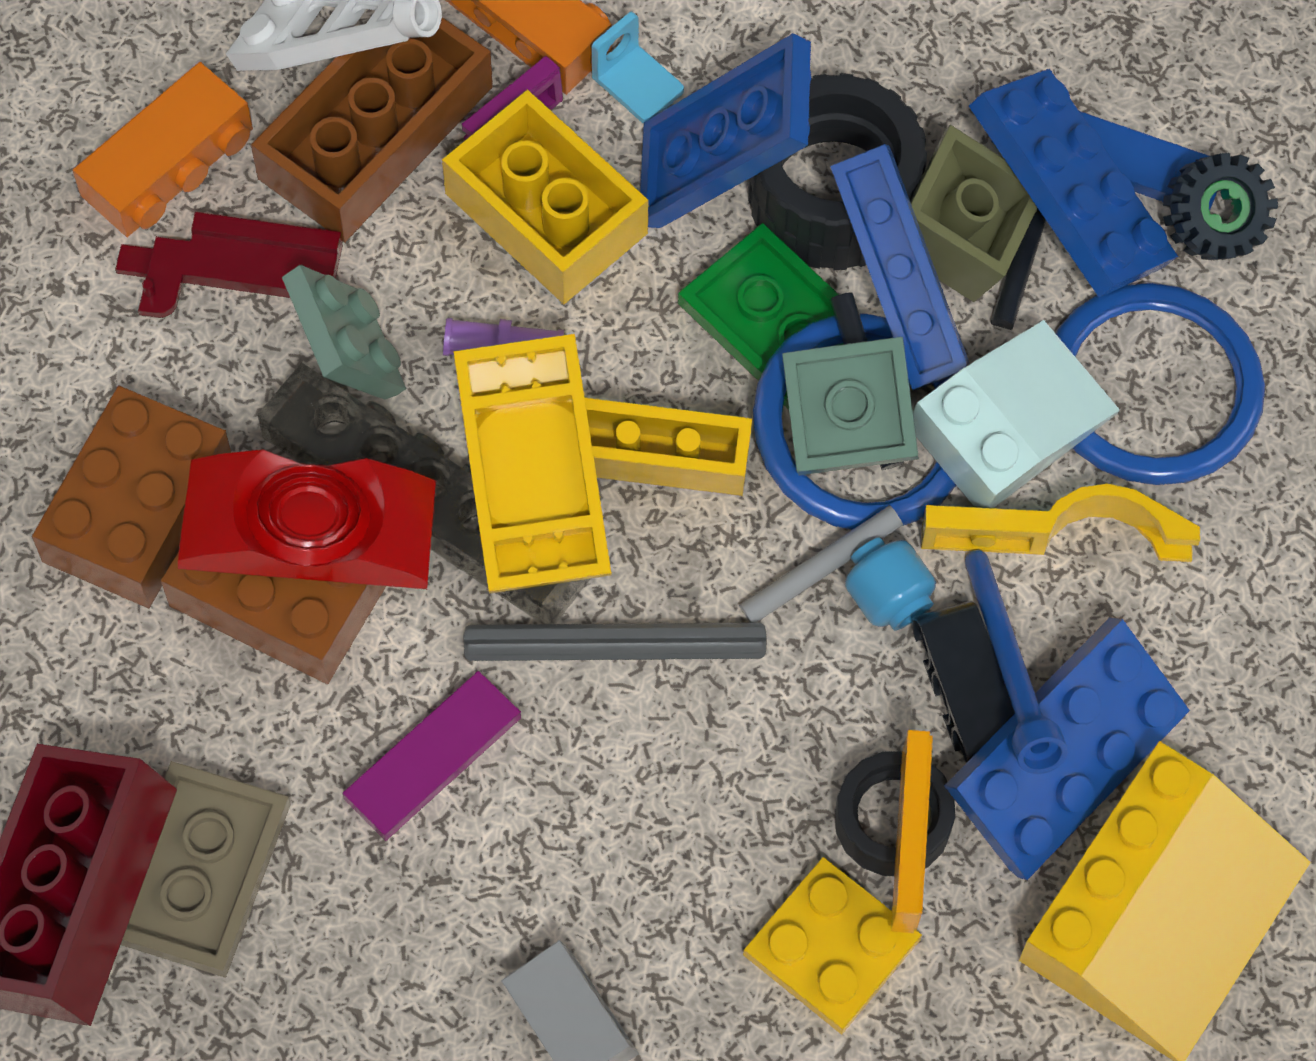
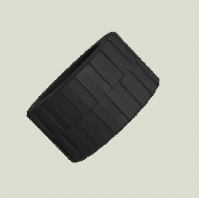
(845, 112)

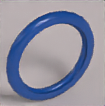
(1239, 350)
(782, 466)

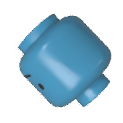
(890, 583)

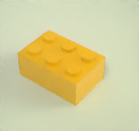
(545, 196)

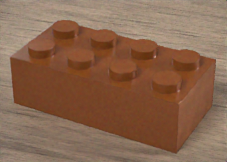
(370, 124)

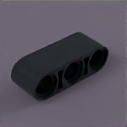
(965, 674)

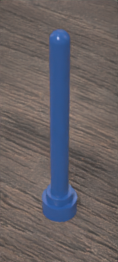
(1036, 739)

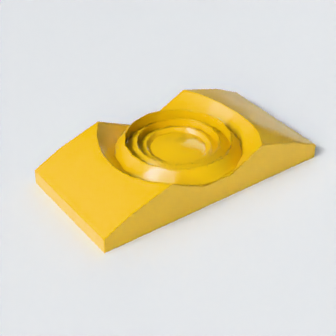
(532, 463)

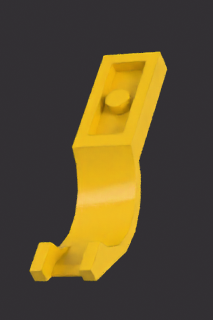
(1032, 529)

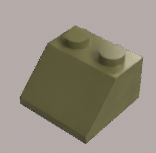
(970, 213)

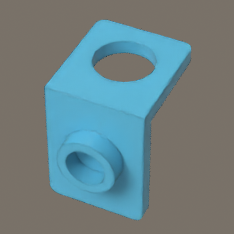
(632, 73)

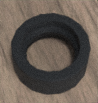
(861, 847)

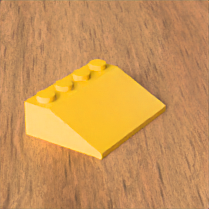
(1166, 904)

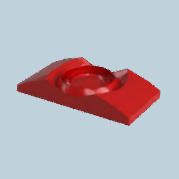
(308, 520)

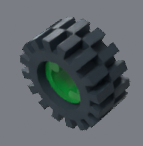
(1205, 231)

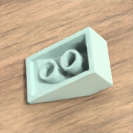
(1011, 415)

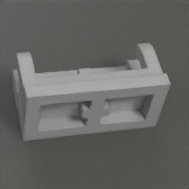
(567, 1009)

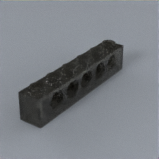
(310, 402)

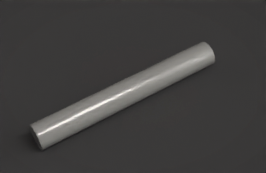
(819, 565)

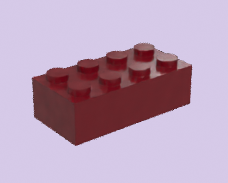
(73, 876)

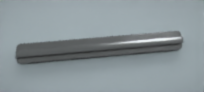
(614, 641)

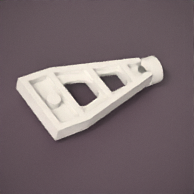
(275, 31)

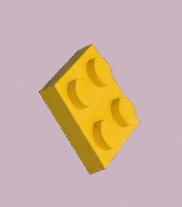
(831, 945)

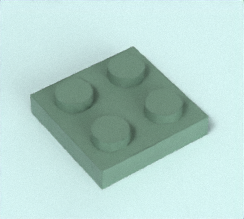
(345, 333)
(850, 406)

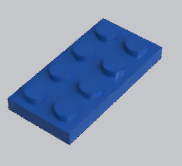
(727, 131)
(1073, 181)
(1111, 714)

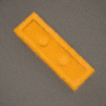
(912, 831)

